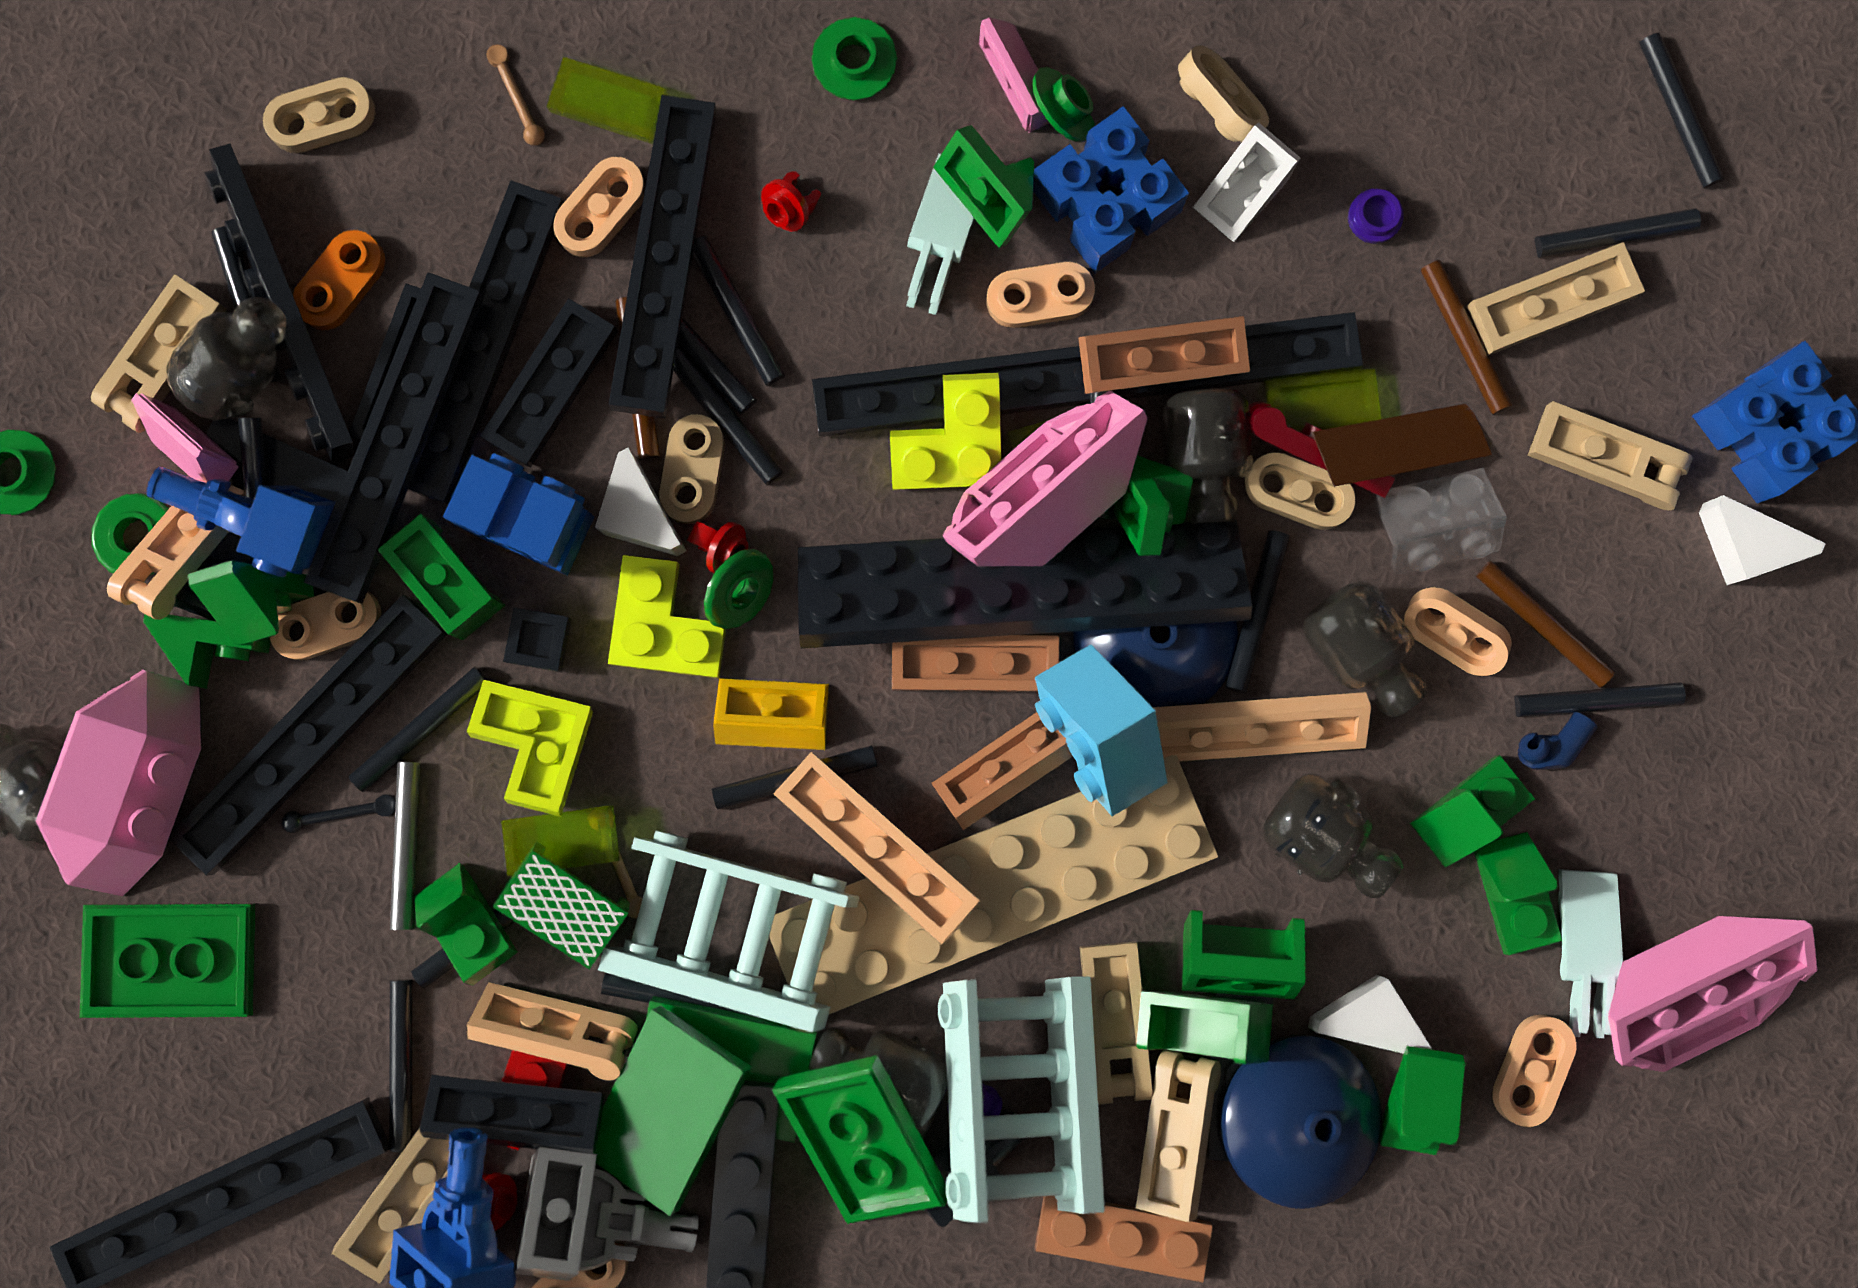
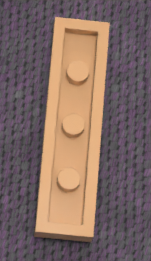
(1264, 726)
(877, 848)

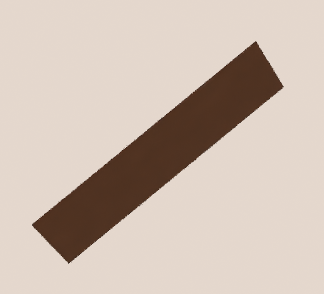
(1401, 444)

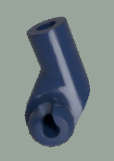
(1557, 750)

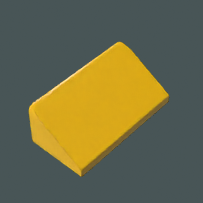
(771, 714)

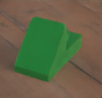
(992, 192)
(1152, 504)
(247, 599)
(191, 645)
(1472, 812)
(1517, 893)
(463, 925)
(1424, 1101)

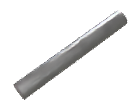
(404, 846)

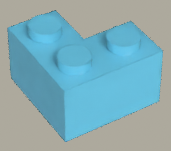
(1105, 728)

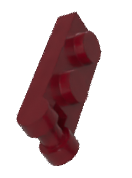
(1271, 426)

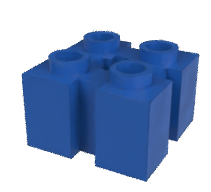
(1113, 157)
(1749, 423)
(526, 517)

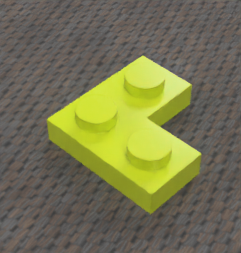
(960, 450)
(648, 633)
(547, 736)

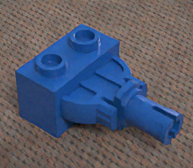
(275, 528)
(456, 1238)

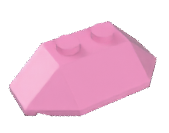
(1050, 486)
(121, 782)
(1706, 988)

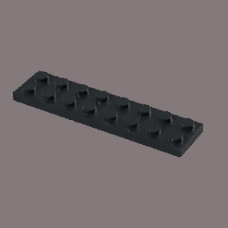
(1093, 584)

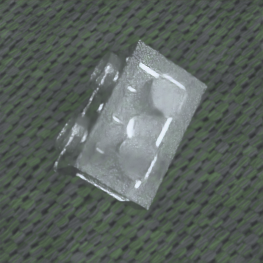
(1442, 521)

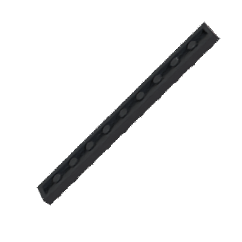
(1056, 377)

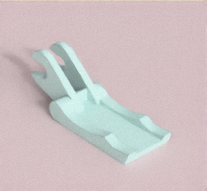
(939, 231)
(1590, 944)

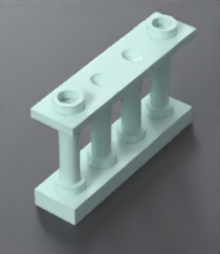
(691, 973)
(1074, 1111)

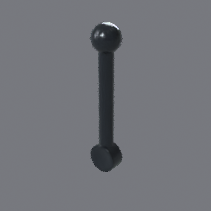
(383, 806)

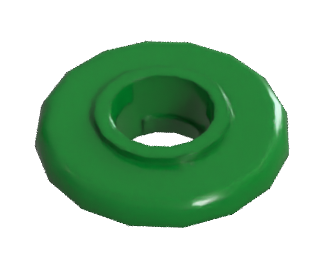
(859, 82)
(1064, 103)
(36, 474)
(114, 519)
(754, 579)

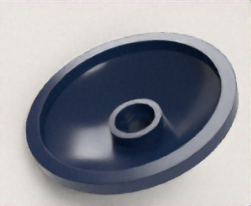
(1170, 673)
(1273, 1120)

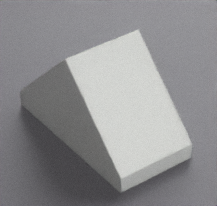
(1247, 182)
(634, 511)
(1752, 542)
(1370, 1016)

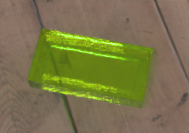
(606, 100)
(1326, 398)
(570, 840)

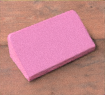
(1013, 69)
(183, 441)

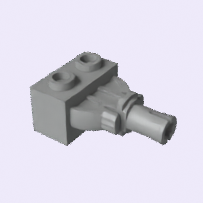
(577, 1217)

